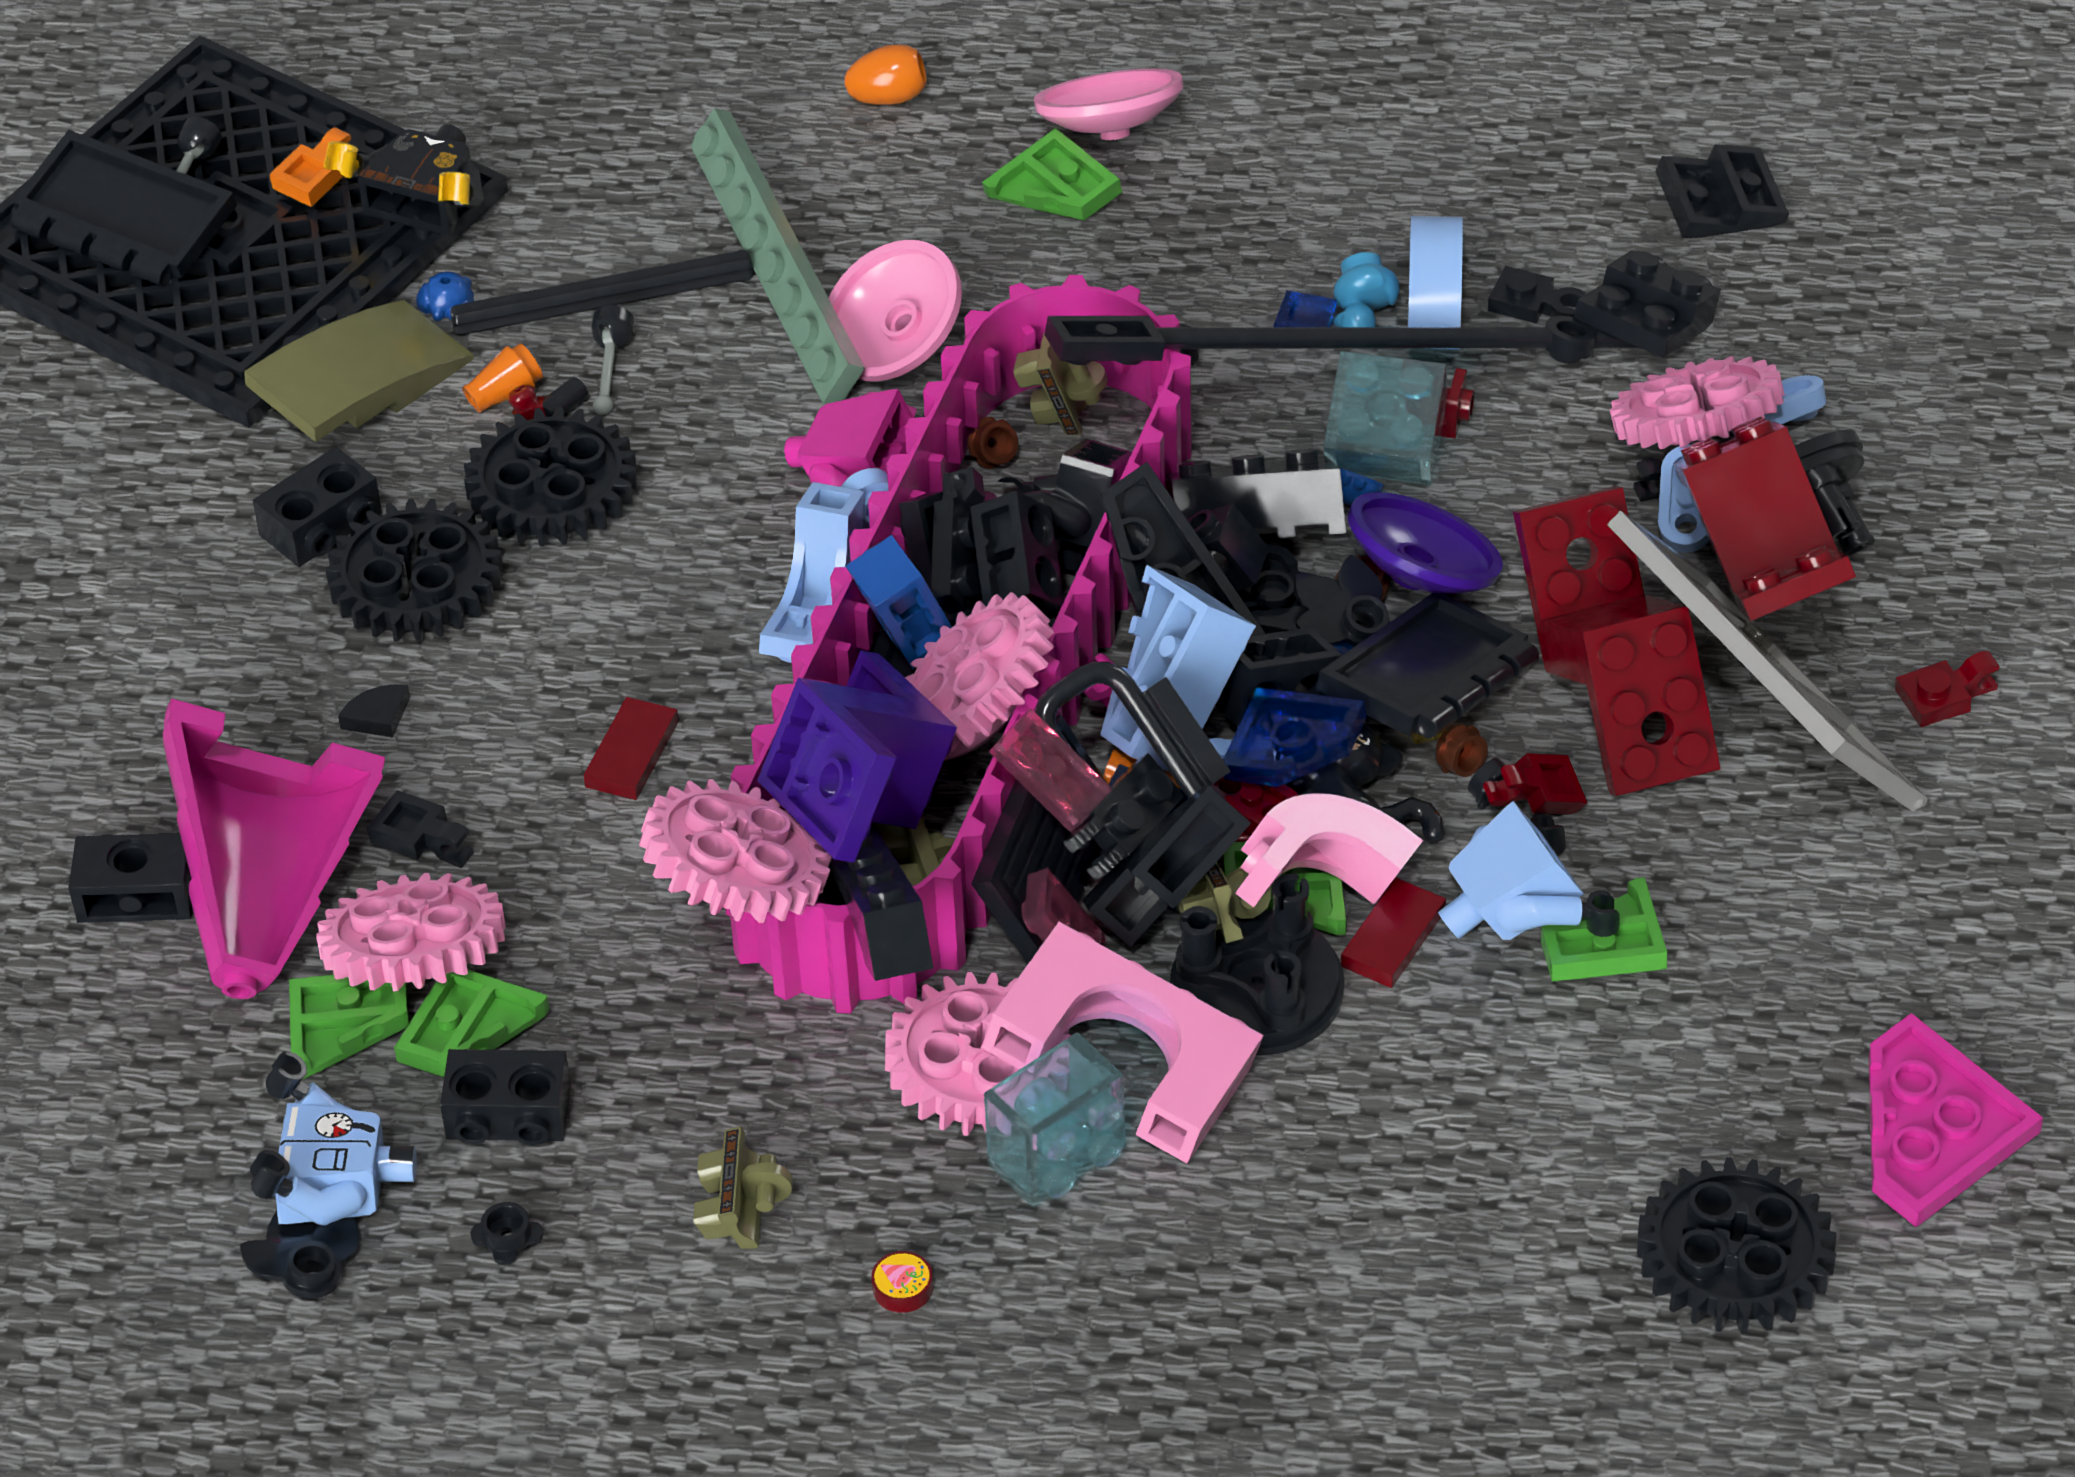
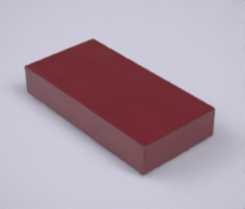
(631, 748)
(1393, 932)

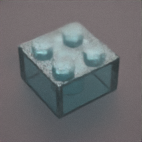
(1386, 417)
(1055, 1120)

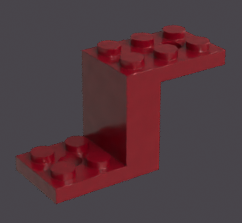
(1762, 518)
(1617, 641)

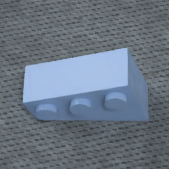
(1181, 638)

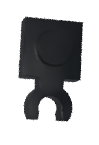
(1529, 295)

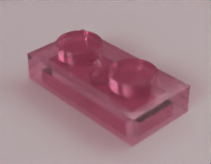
(1050, 770)
(1051, 903)

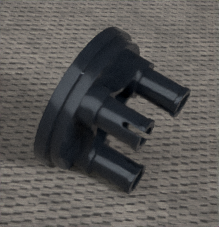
(1829, 465)
(1274, 979)

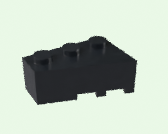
(1270, 495)

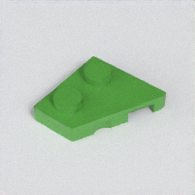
(1055, 179)
(1636, 947)
(339, 1020)

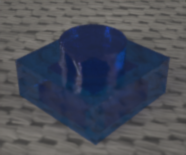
(1306, 311)

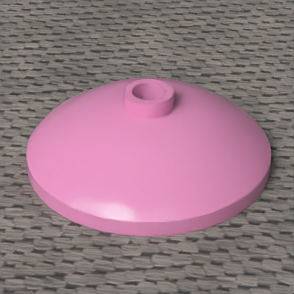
(1109, 100)
(898, 306)

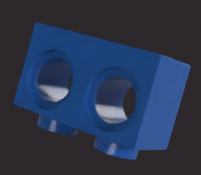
(898, 598)

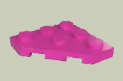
(1936, 1120)

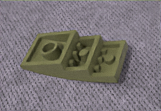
(357, 368)

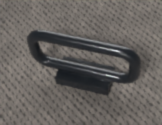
(1157, 713)

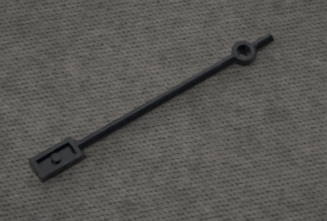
(1138, 339)

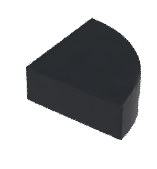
(376, 710)

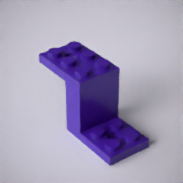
(856, 755)

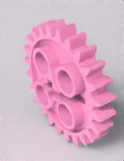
(1696, 402)
(984, 664)
(733, 851)
(411, 931)
(939, 1053)

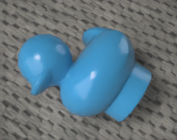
(1362, 289)

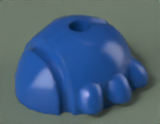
(442, 293)
(1356, 485)

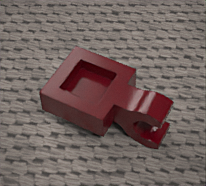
(1941, 693)
(1543, 780)

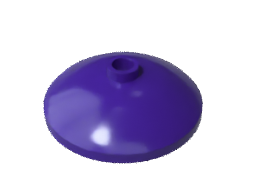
(1423, 544)

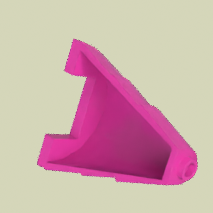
(258, 840)

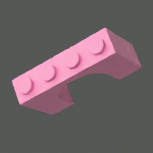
(1083, 981)

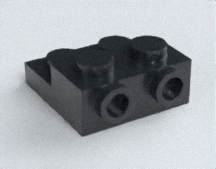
(1649, 303)

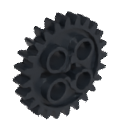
(551, 476)
(449, 579)
(1737, 1229)

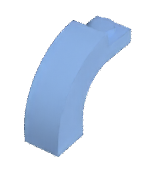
(1435, 272)
(822, 536)

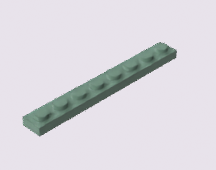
(777, 257)

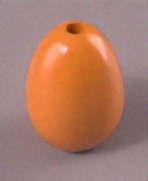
(887, 75)

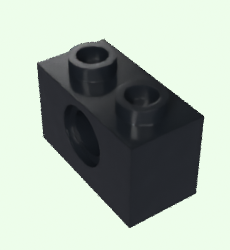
(130, 878)

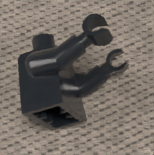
(1075, 495)

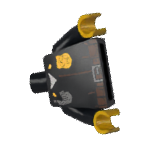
(414, 178)

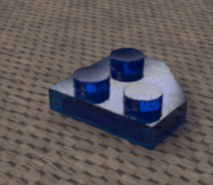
(1291, 736)

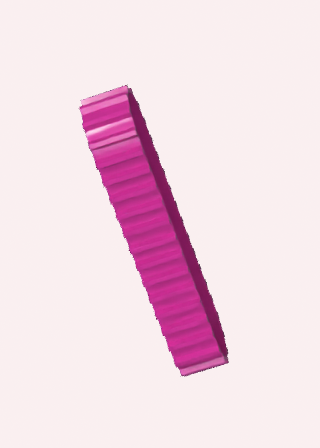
(821, 948)

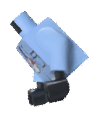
(1519, 881)
(327, 1154)

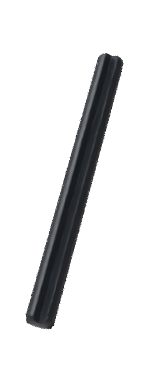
(601, 291)

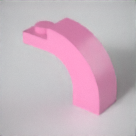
(1328, 835)

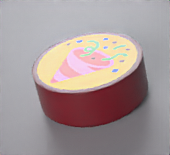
(902, 1281)

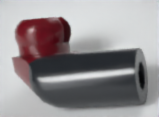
(567, 396)

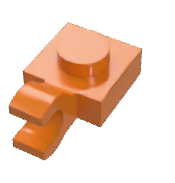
(303, 173)

